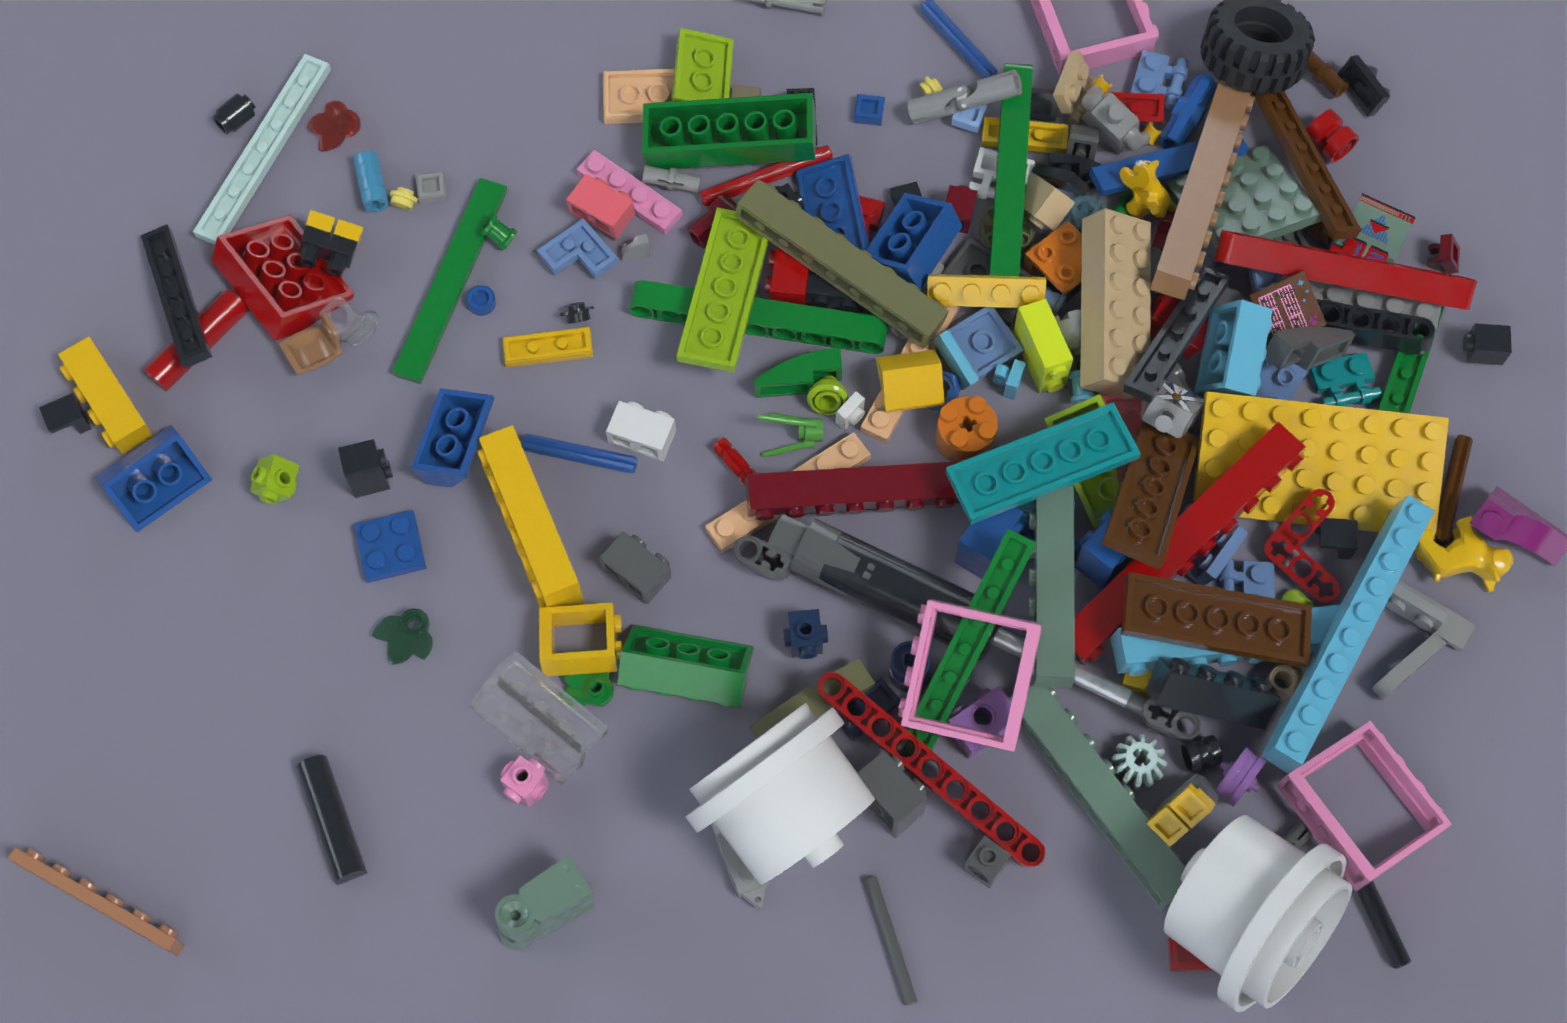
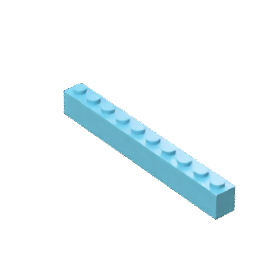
(1347, 635)

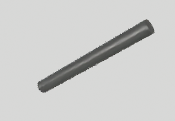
(891, 941)

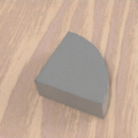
(636, 249)

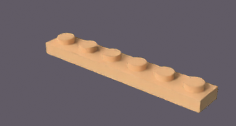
(881, 424)
(735, 523)

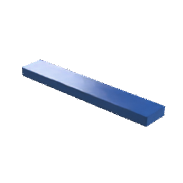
(1172, 163)

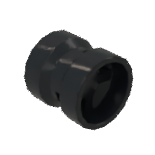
(1201, 753)

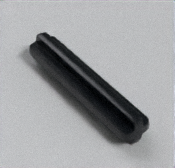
(1384, 926)

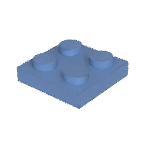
(986, 341)

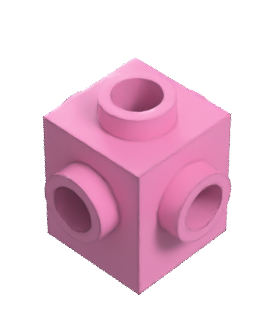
(524, 791)

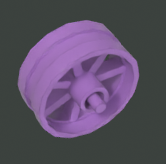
(1240, 776)

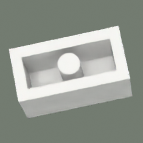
(641, 430)

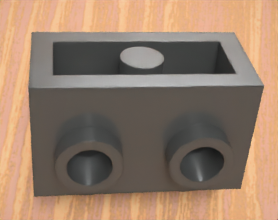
(636, 566)

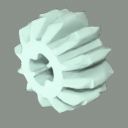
(1149, 768)

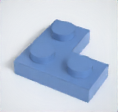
(578, 243)

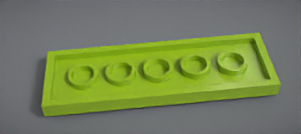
(723, 294)

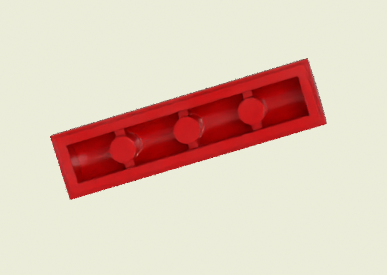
(216, 322)

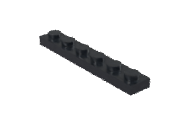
(176, 296)
(1176, 335)

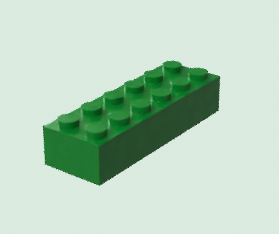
(729, 131)

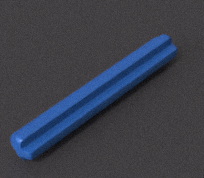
(958, 39)
(579, 453)

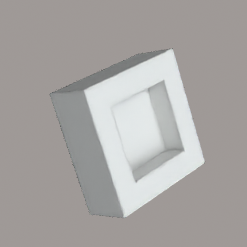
(850, 411)

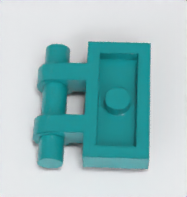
(1345, 373)

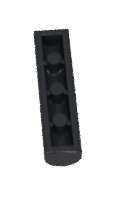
(331, 819)

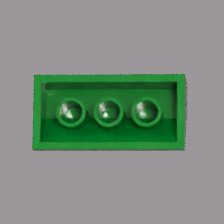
(685, 665)

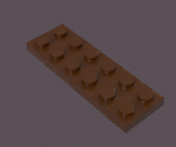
(1151, 495)
(1217, 620)

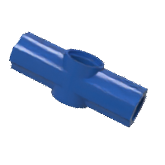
(1188, 111)

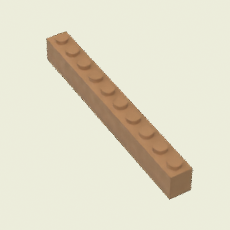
(1202, 192)

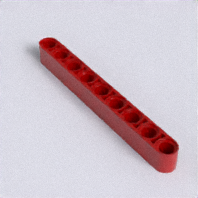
(1345, 270)
(945, 775)

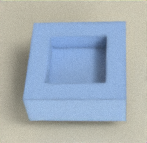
(970, 119)

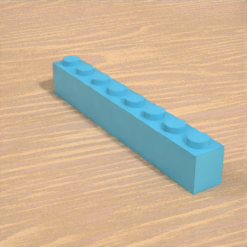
(1139, 655)

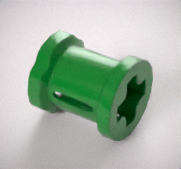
(497, 231)

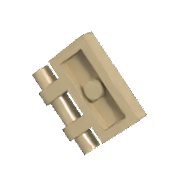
(1073, 86)

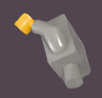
(1116, 122)

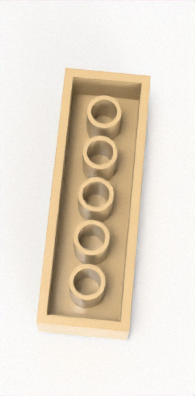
(1114, 299)

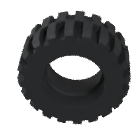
(1257, 45)

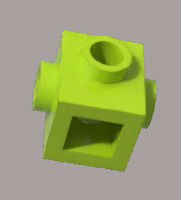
(274, 479)

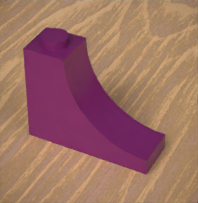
(1511, 520)

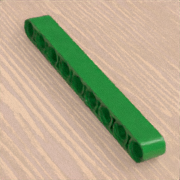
(1011, 177)
(770, 318)

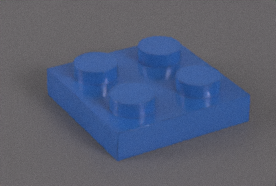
(390, 546)

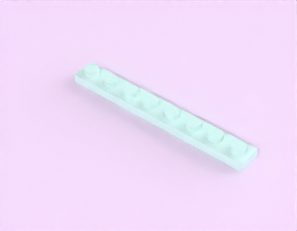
(262, 149)

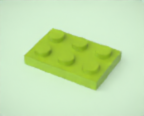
(702, 66)

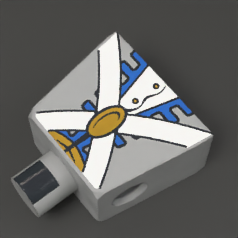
(1172, 410)

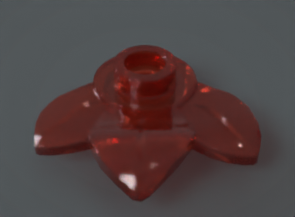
(334, 125)

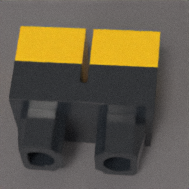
(338, 251)

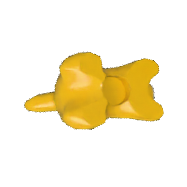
(1147, 190)

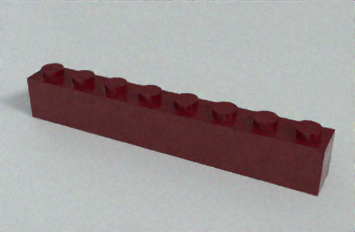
(849, 490)

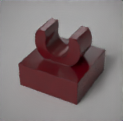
(1448, 254)

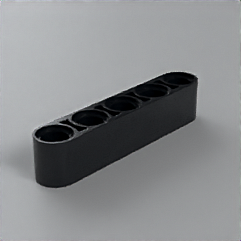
(1375, 323)

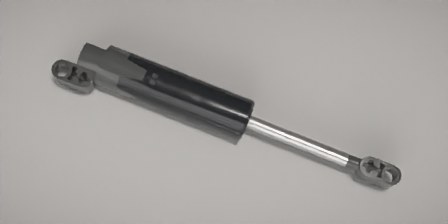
(900, 590)

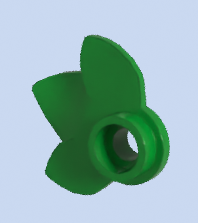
(582, 688)

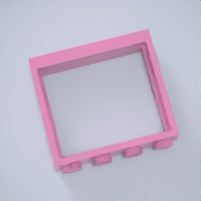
(1100, 53)
(915, 675)
(1396, 774)

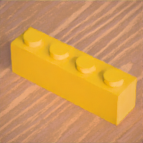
(105, 396)

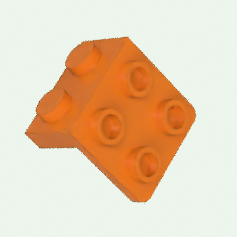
(1058, 258)

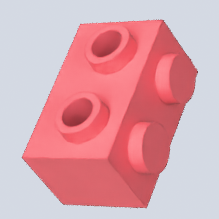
(601, 205)

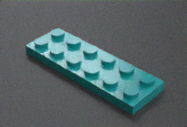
(1042, 463)

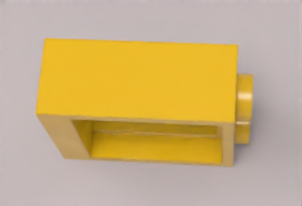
(578, 662)

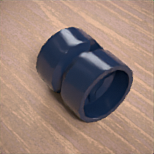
(902, 659)

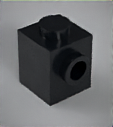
(1488, 344)

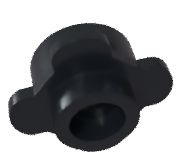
(577, 312)

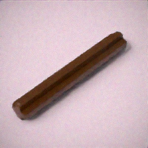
(1452, 488)

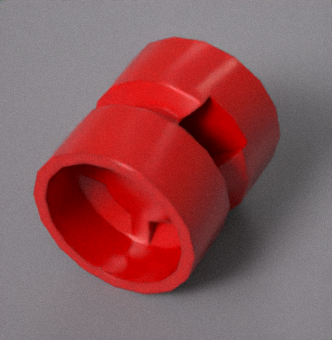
(1333, 138)

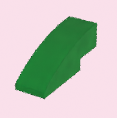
(799, 374)

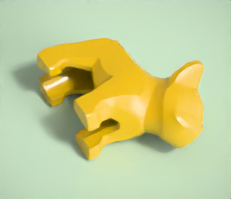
(1464, 555)

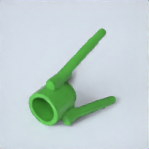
(808, 429)

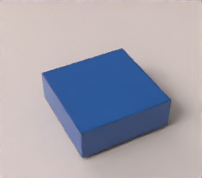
(869, 109)

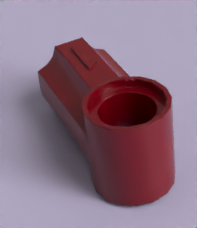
(700, 230)

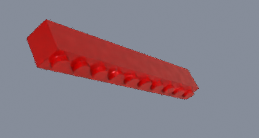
(1194, 532)

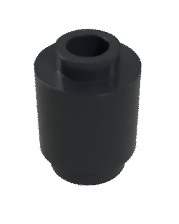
(234, 113)

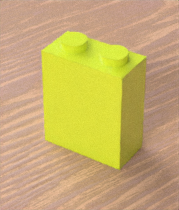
(1043, 346)

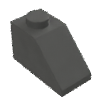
(1083, 141)

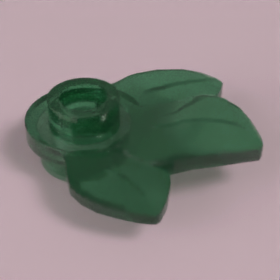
(404, 640)

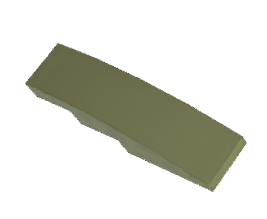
(853, 672)

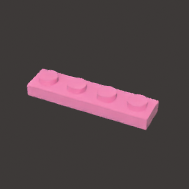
(647, 203)

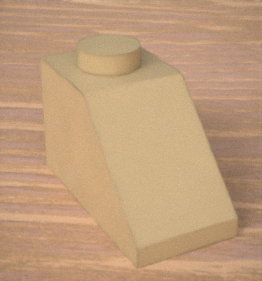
(1045, 203)

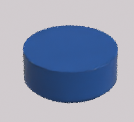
(481, 300)

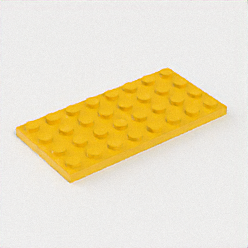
(1354, 453)

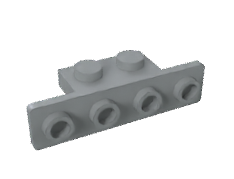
(1430, 615)

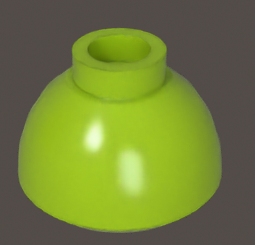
(827, 396)

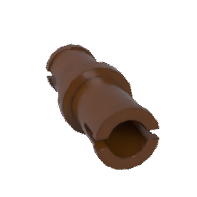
(1324, 74)

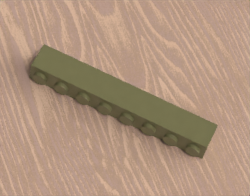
(841, 263)

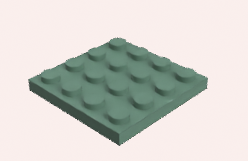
(1259, 198)

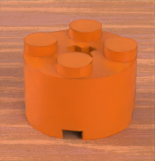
(966, 428)

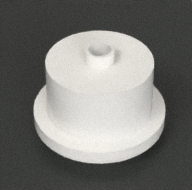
(783, 795)
(1258, 910)

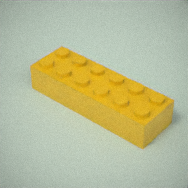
(528, 520)

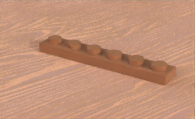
(109, 906)

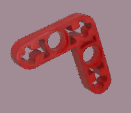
(1294, 541)

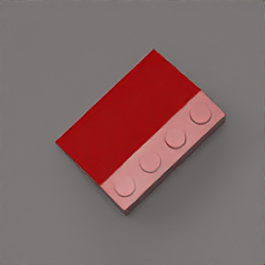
(268, 276)

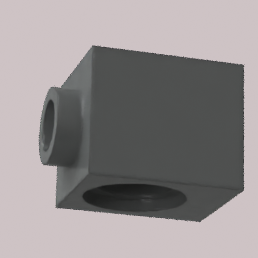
(987, 861)

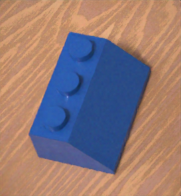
(451, 437)
(154, 478)

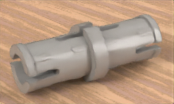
(671, 179)

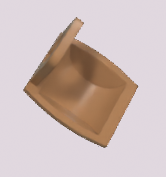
(312, 347)

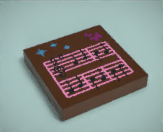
(1291, 302)

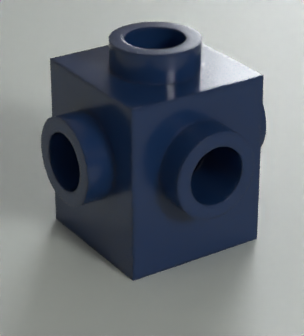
(805, 634)

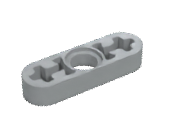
(1409, 666)

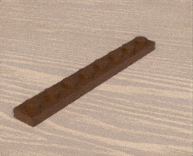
(1308, 165)

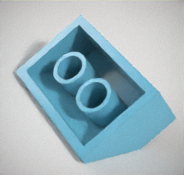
(1234, 349)

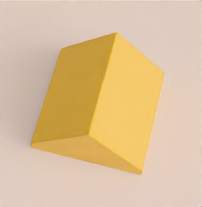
(911, 380)

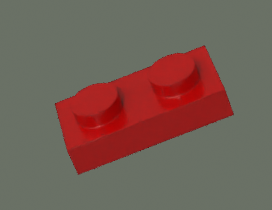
(1145, 106)

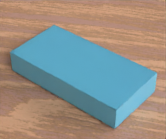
(955, 359)

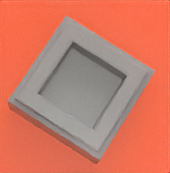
(431, 187)

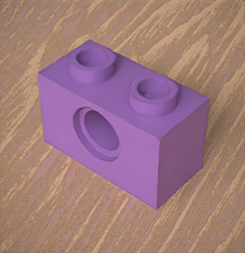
(994, 706)

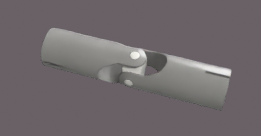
(968, 96)

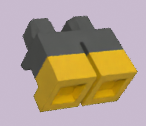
(1183, 809)

